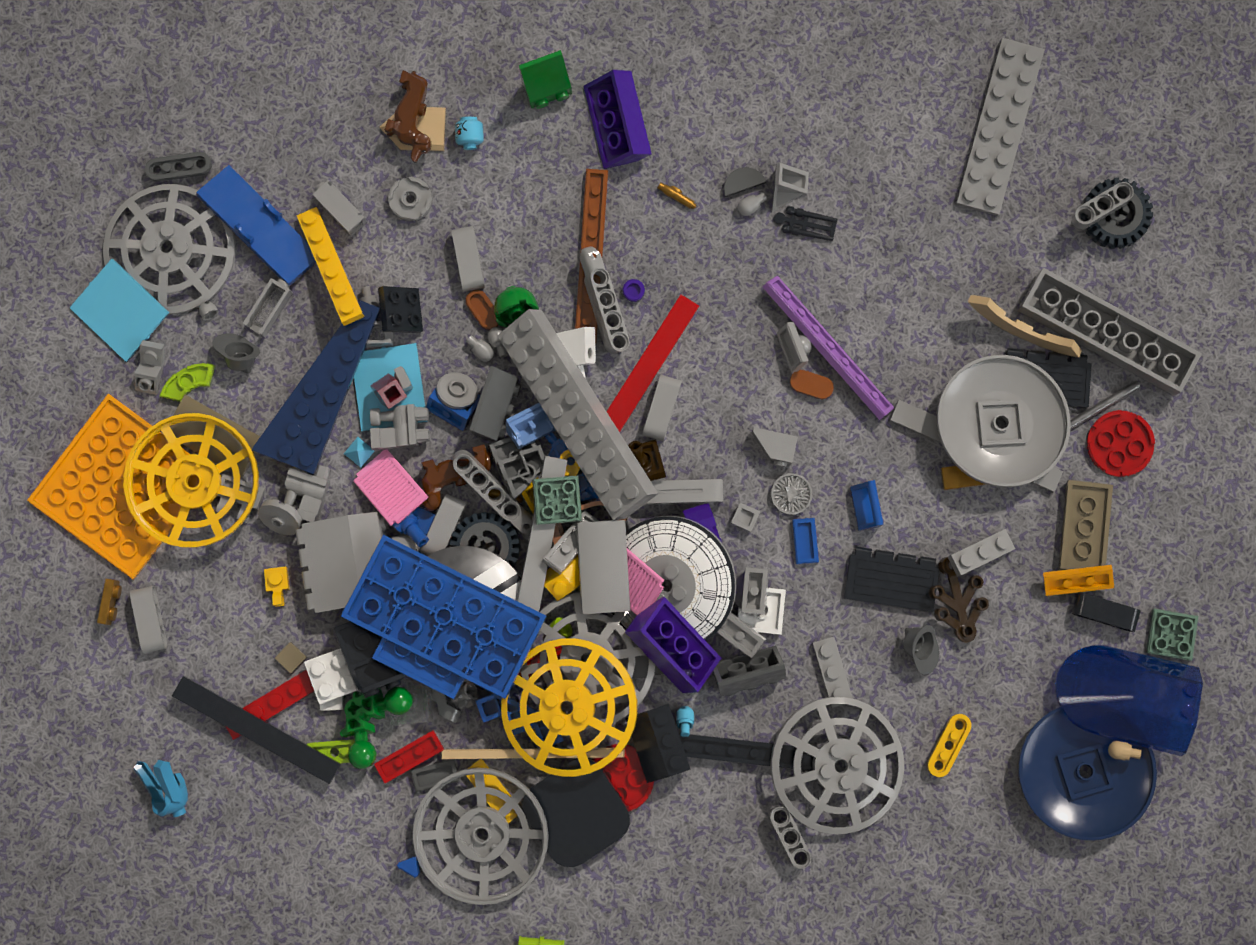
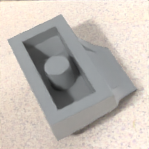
(752, 590)

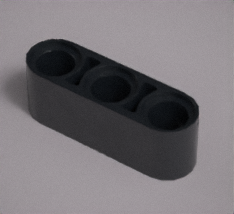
(1106, 612)

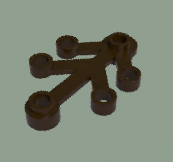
(959, 603)

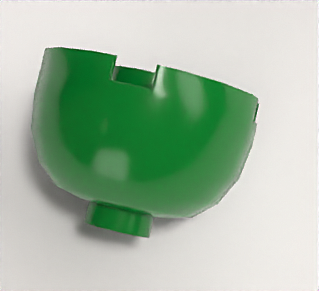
(512, 304)

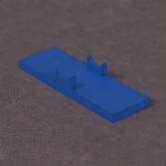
(257, 225)

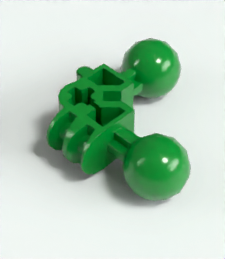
(358, 715)

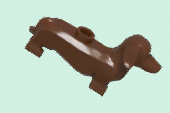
(408, 115)
(444, 474)

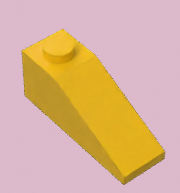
(565, 583)

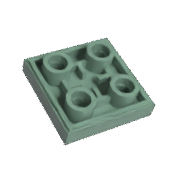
(557, 500)
(1172, 634)

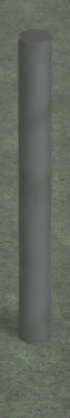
(1086, 415)

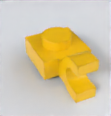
(276, 581)

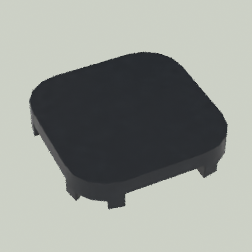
(580, 813)

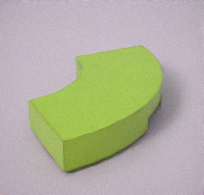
(186, 380)

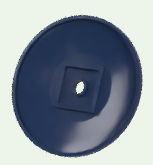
(1079, 806)

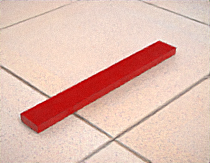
(651, 361)

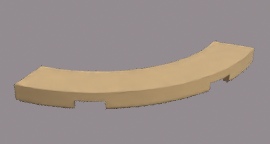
(996, 315)

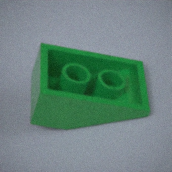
(545, 80)

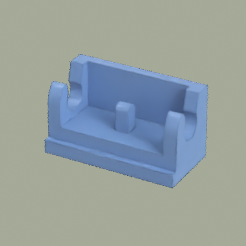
(529, 426)

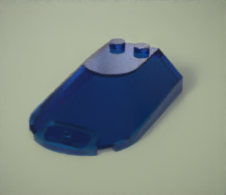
(1131, 697)

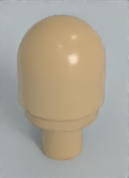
(1123, 751)

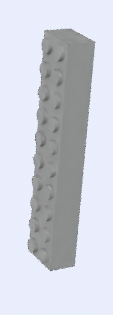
(577, 414)

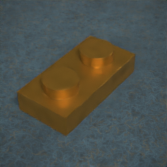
(107, 610)

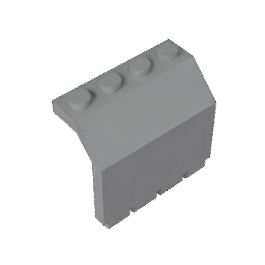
(337, 556)

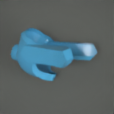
(172, 785)

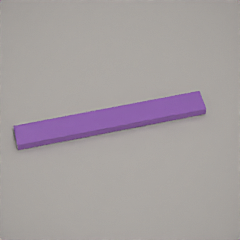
(828, 347)

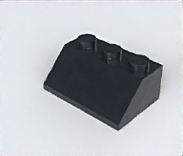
(659, 744)

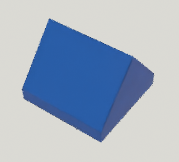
(410, 866)

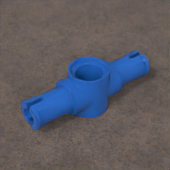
(410, 527)

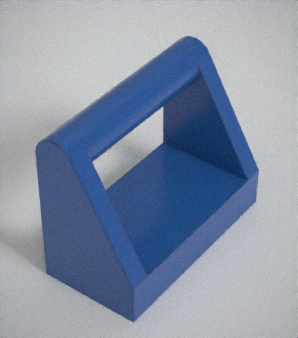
(456, 417)
(866, 505)

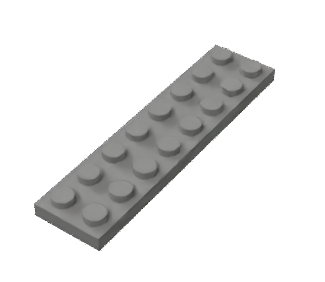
(1000, 127)

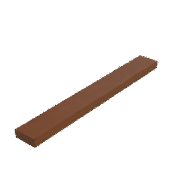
(593, 236)

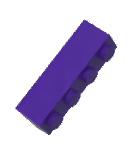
(617, 119)
(673, 646)

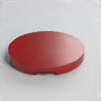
(1120, 443)
(628, 777)

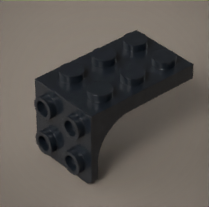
(358, 649)

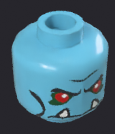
(469, 133)

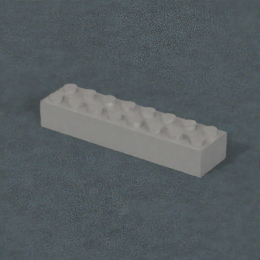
(1109, 332)

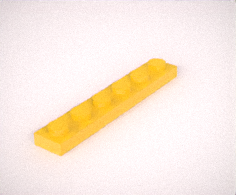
(330, 266)

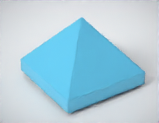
(359, 452)

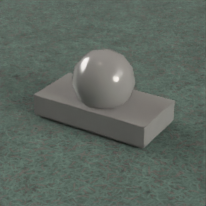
(794, 346)

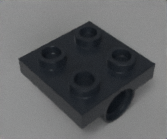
(400, 309)

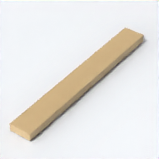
(511, 753)

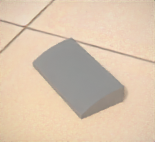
(603, 567)

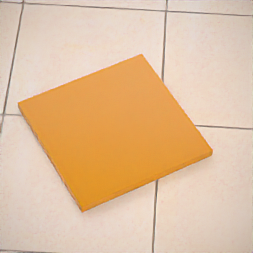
(88, 494)

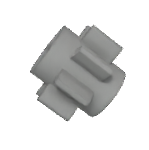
(466, 695)

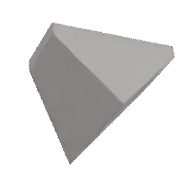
(788, 185)

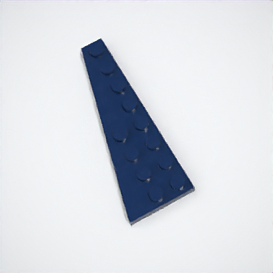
(309, 414)

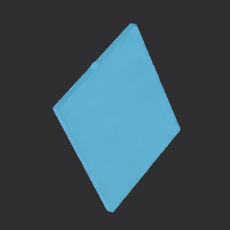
(119, 310)
(376, 365)

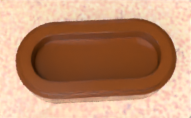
(482, 309)
(811, 384)

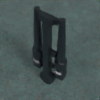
(780, 218)

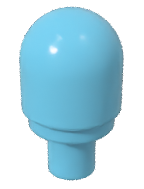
(685, 720)

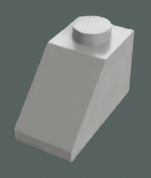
(776, 446)

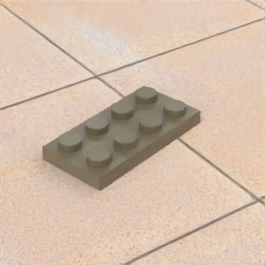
(1085, 525)

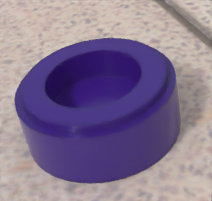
(633, 290)

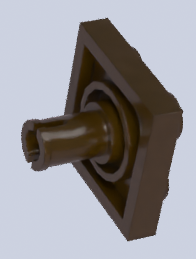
(649, 458)

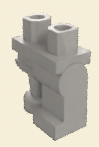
(404, 430)
(311, 488)

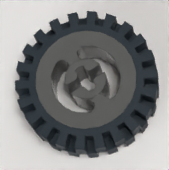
(1106, 231)
(480, 523)

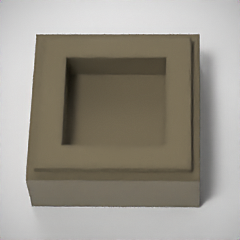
(291, 657)

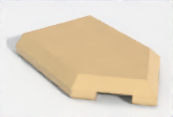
(431, 124)

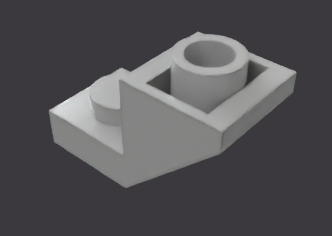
(150, 368)

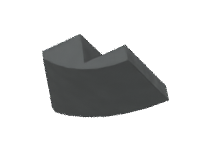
(517, 465)

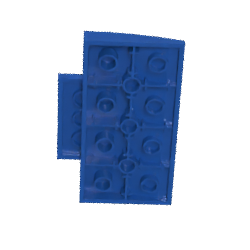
(441, 622)

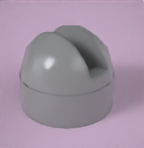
(208, 310)

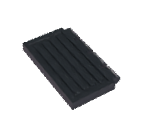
(1071, 376)
(890, 581)

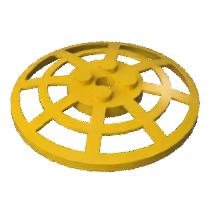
(179, 474)
(583, 708)

